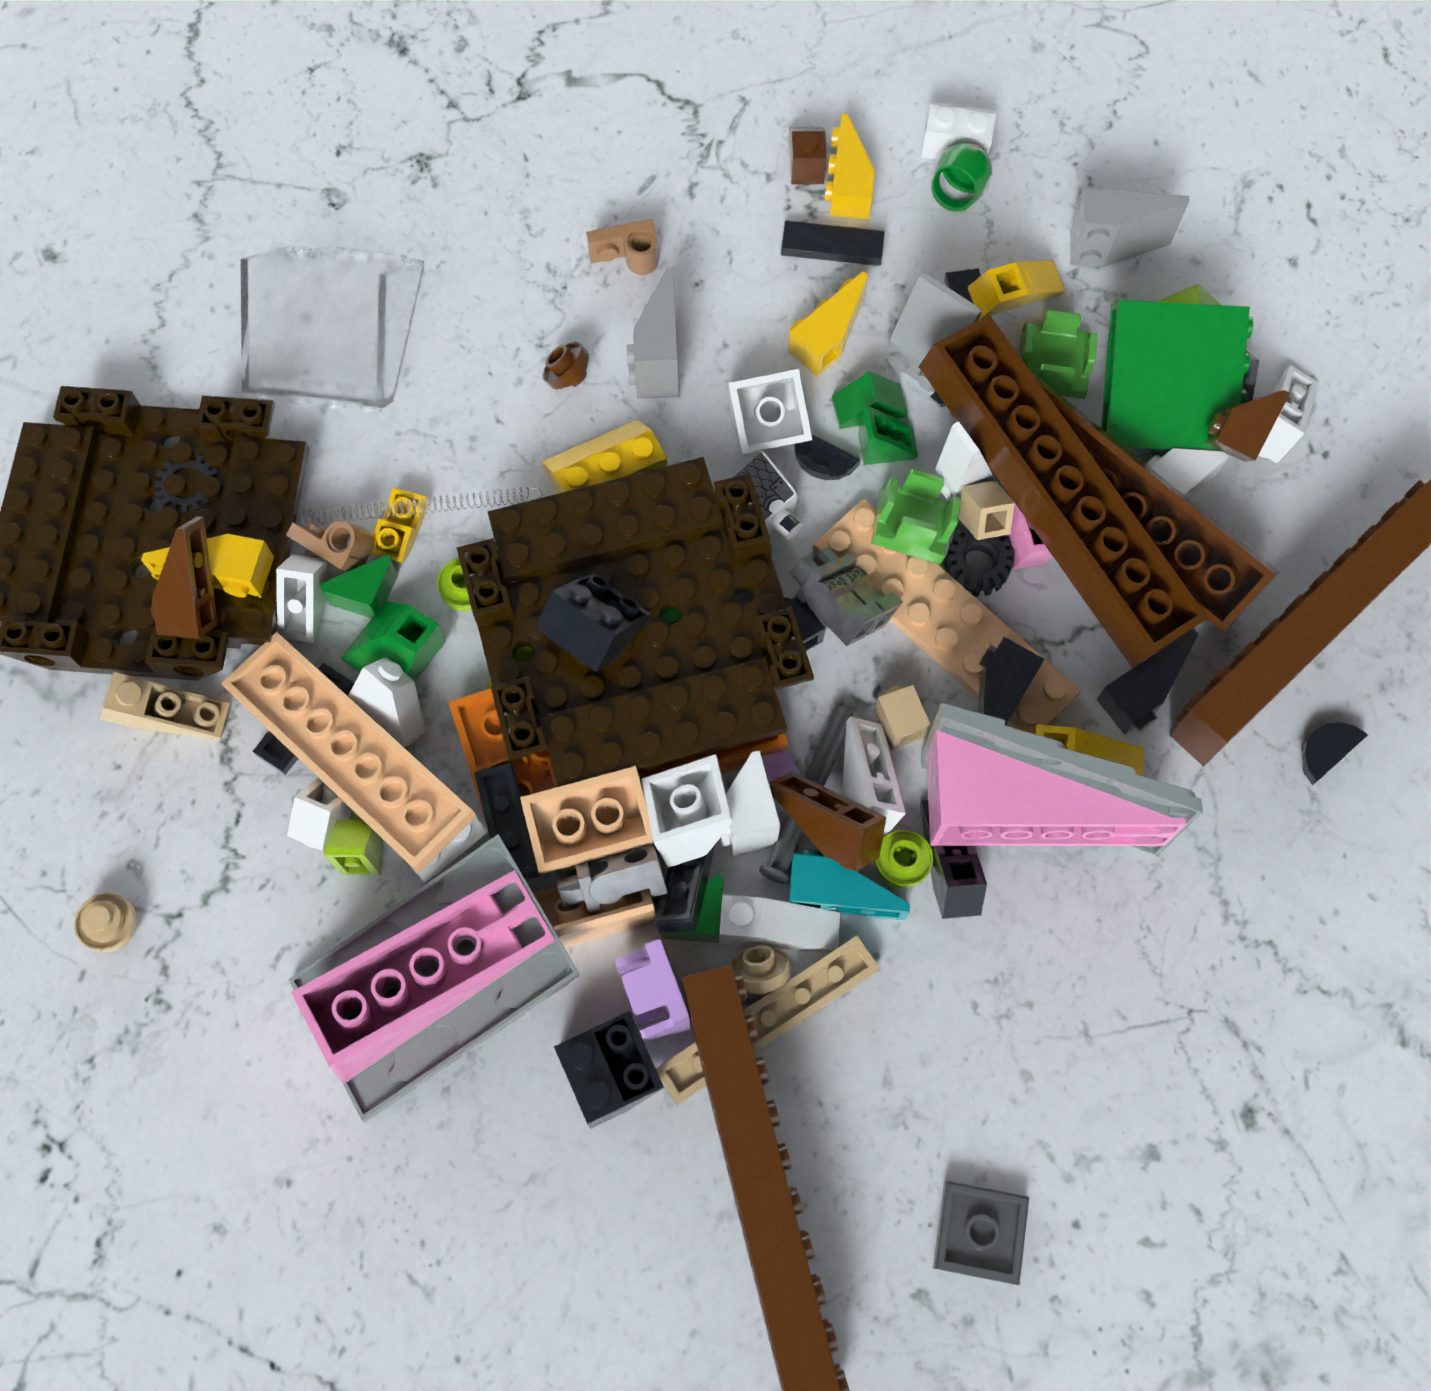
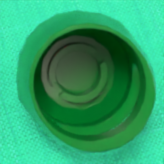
(965, 169)

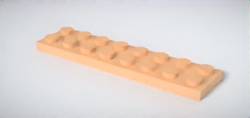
(944, 617)
(349, 752)

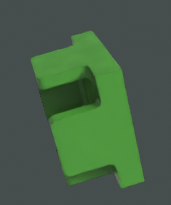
(1060, 352)
(913, 518)

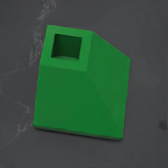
(399, 635)

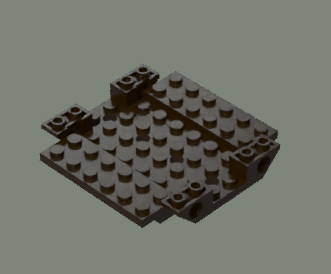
(83, 519)
(675, 685)

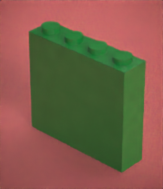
(1172, 371)

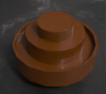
(566, 366)

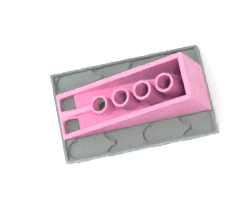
(1031, 791)
(432, 978)

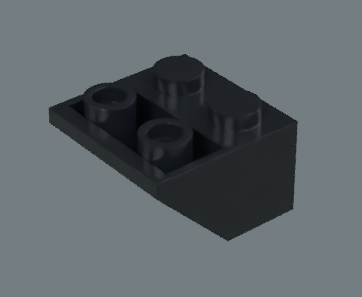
(591, 620)
(609, 1069)

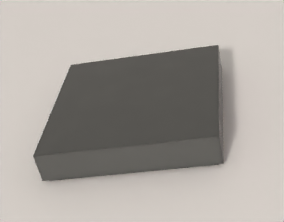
(981, 1233)

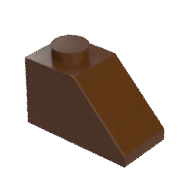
(807, 155)
(1246, 426)

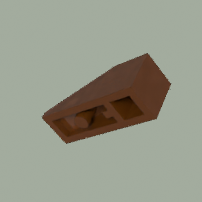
(184, 592)
(831, 821)

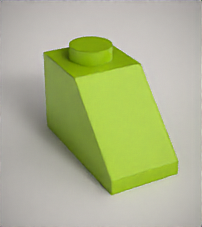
(354, 847)

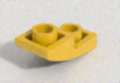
(397, 534)

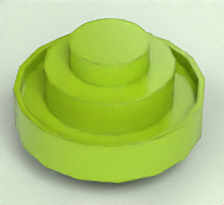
(453, 587)
(904, 859)

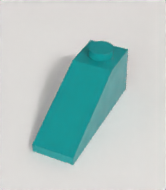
(828, 886)

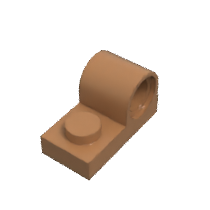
(626, 241)
(332, 542)

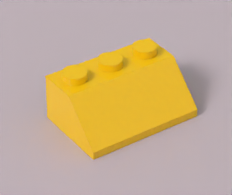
(606, 457)

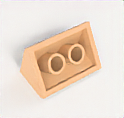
(587, 820)
(577, 925)

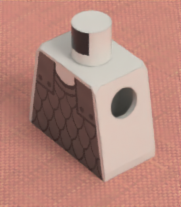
(774, 495)

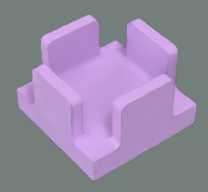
(653, 992)

